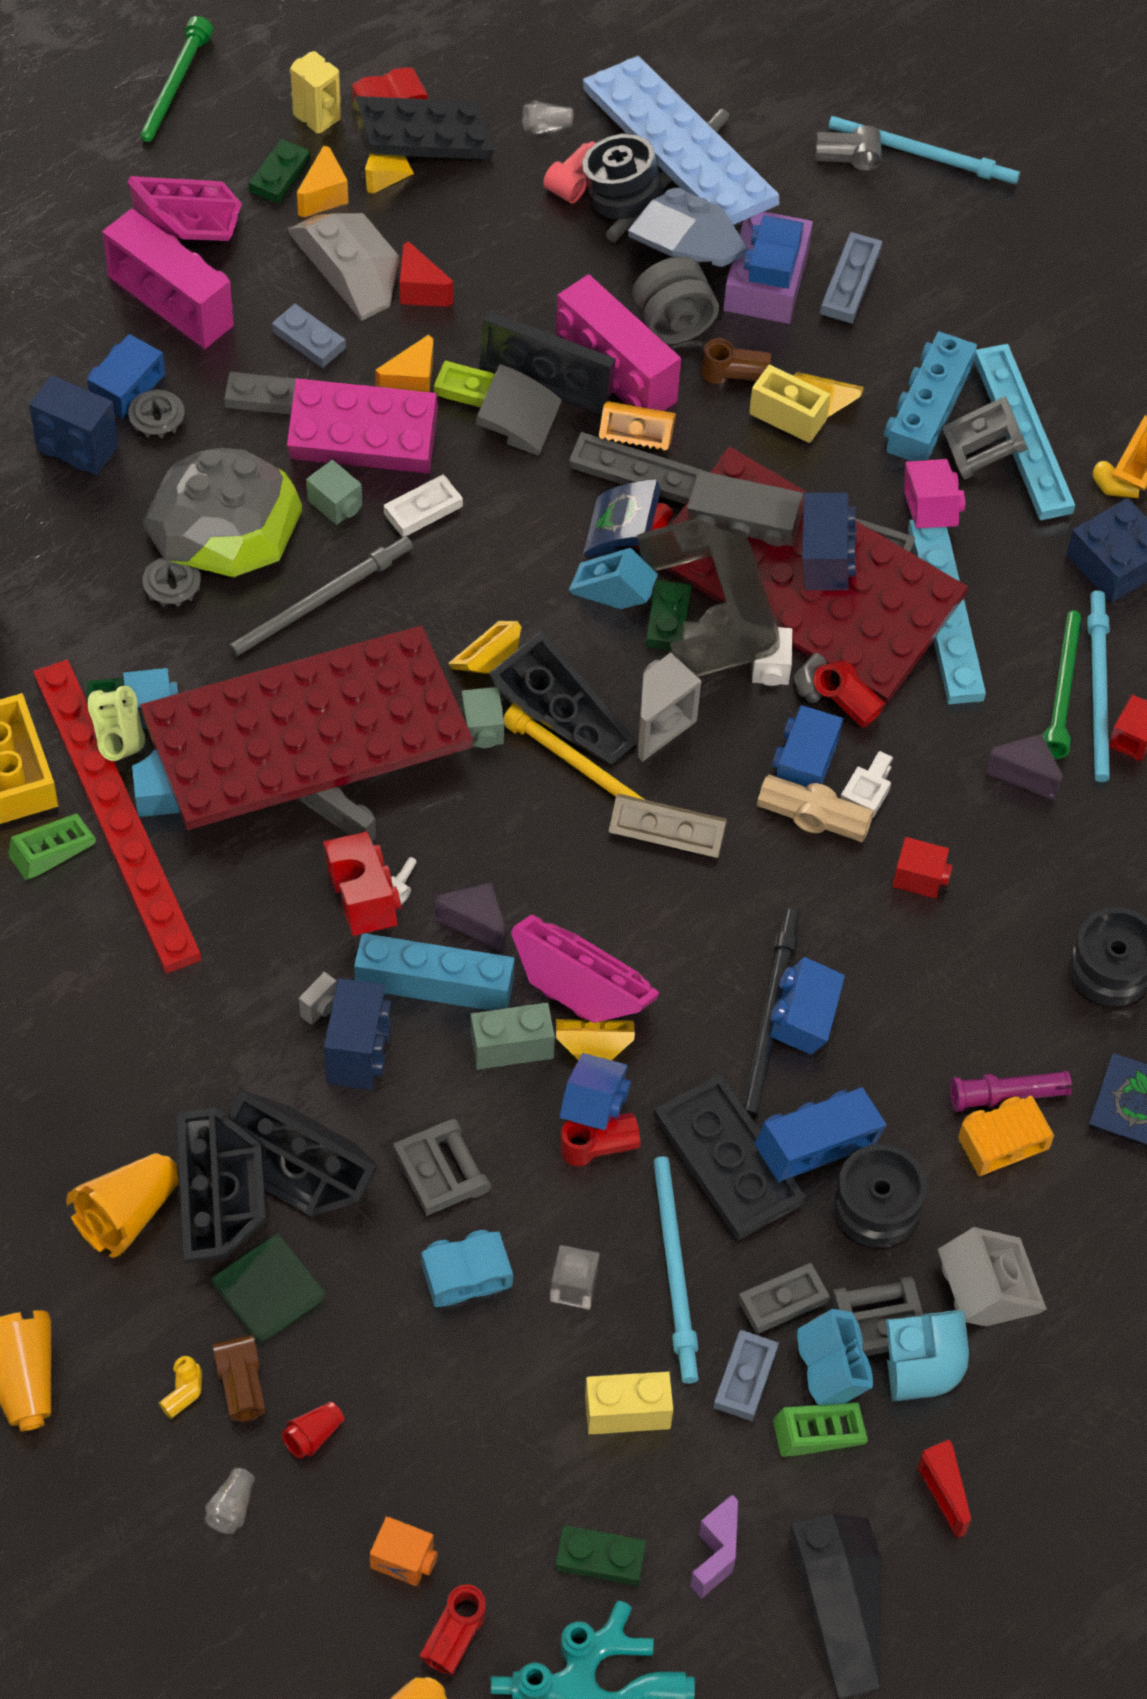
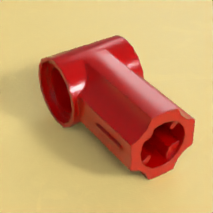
(851, 694)
(619, 1136)
(453, 1631)

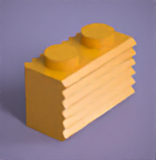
(637, 425)
(1005, 1134)

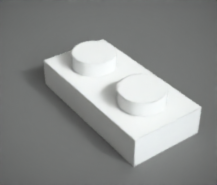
(423, 505)

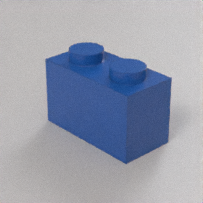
(126, 373)
(809, 746)
(806, 1005)
(595, 1091)

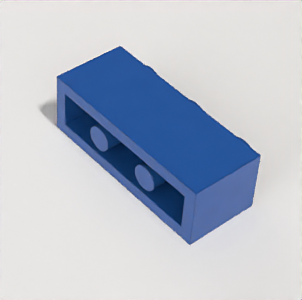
(819, 1133)

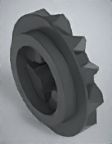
(167, 404)
(156, 584)

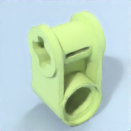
(116, 722)

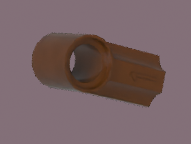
(724, 361)
(238, 1368)

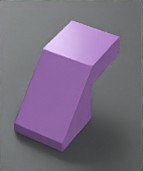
(720, 1534)

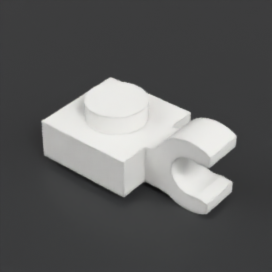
(869, 786)

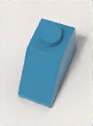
(615, 579)

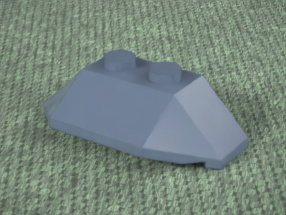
(688, 228)

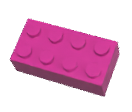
(168, 278)
(644, 365)
(362, 425)

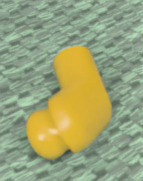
(1110, 485)
(186, 1386)

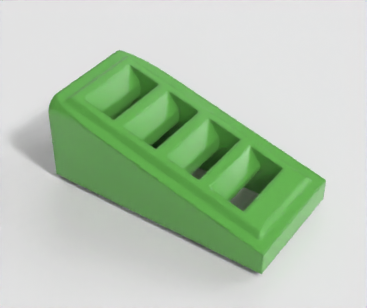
(33, 861)
(794, 1434)

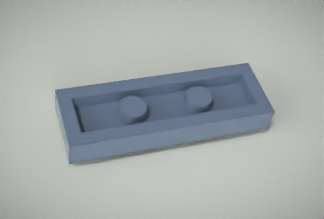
(851, 277)

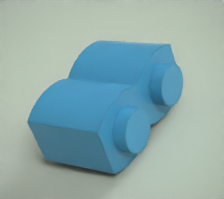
(466, 1268)
(834, 1358)

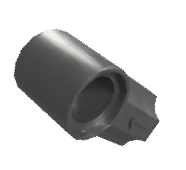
(859, 147)

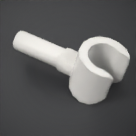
(400, 879)

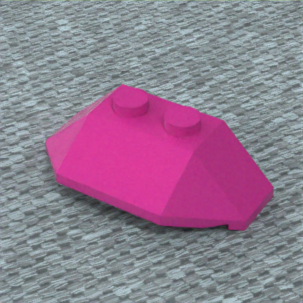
(186, 206)
(579, 972)

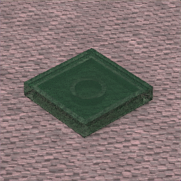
(268, 1288)

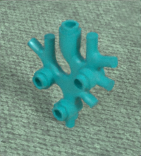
(578, 1676)

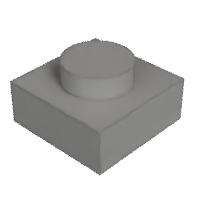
(318, 999)

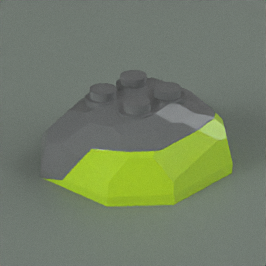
(223, 512)

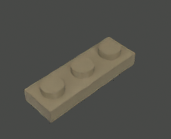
(667, 825)

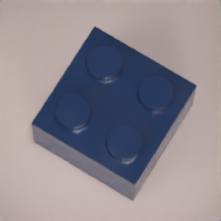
(74, 425)
(828, 541)
(1112, 549)
(357, 1034)

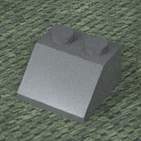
(667, 703)
(990, 1277)

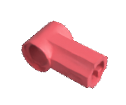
(568, 178)

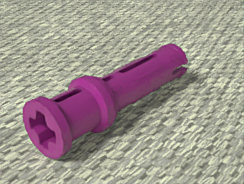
(993, 1090)

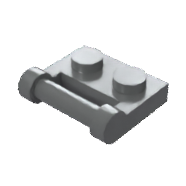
(980, 429)
(430, 1173)
(873, 1322)

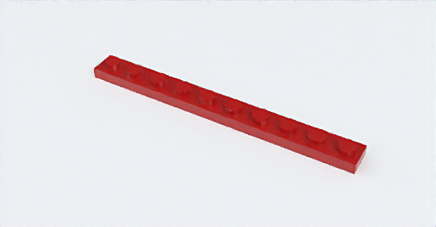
(117, 819)

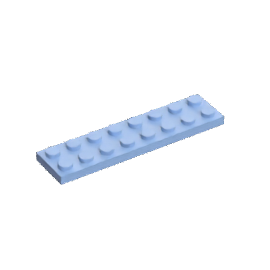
(681, 139)

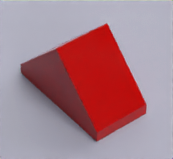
(423, 281)

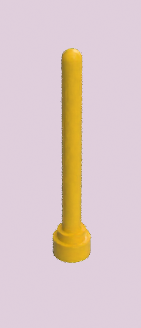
(521, 722)

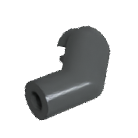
(804, 678)

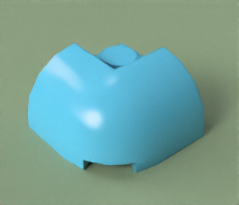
(926, 1354)

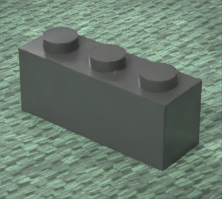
(747, 508)

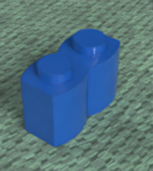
(774, 251)

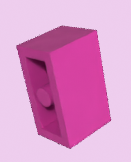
(933, 493)

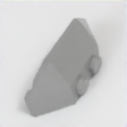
(351, 259)

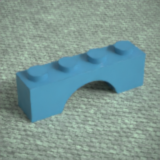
(150, 783)

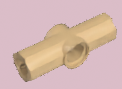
(815, 808)

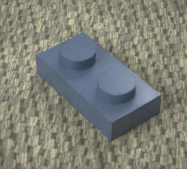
(308, 335)
(746, 1375)

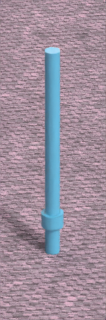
(984, 168)
(1098, 628)
(684, 1338)

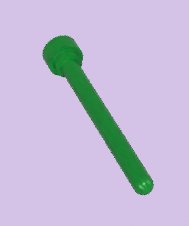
(197, 33)
(1057, 735)

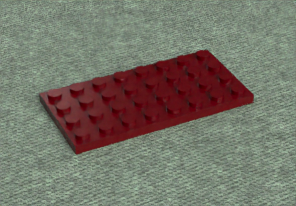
(876, 625)
(305, 727)

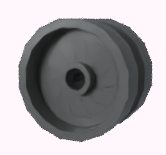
(675, 299)

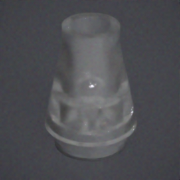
(545, 116)
(229, 1505)

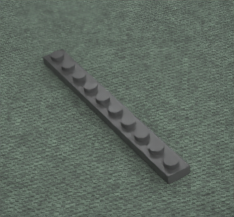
(676, 480)

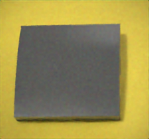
(519, 409)

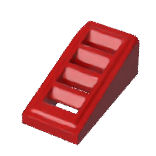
(942, 1476)

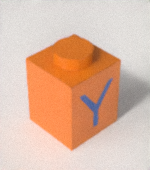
(403, 1551)

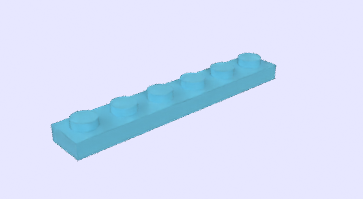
(1038, 463)
(955, 641)

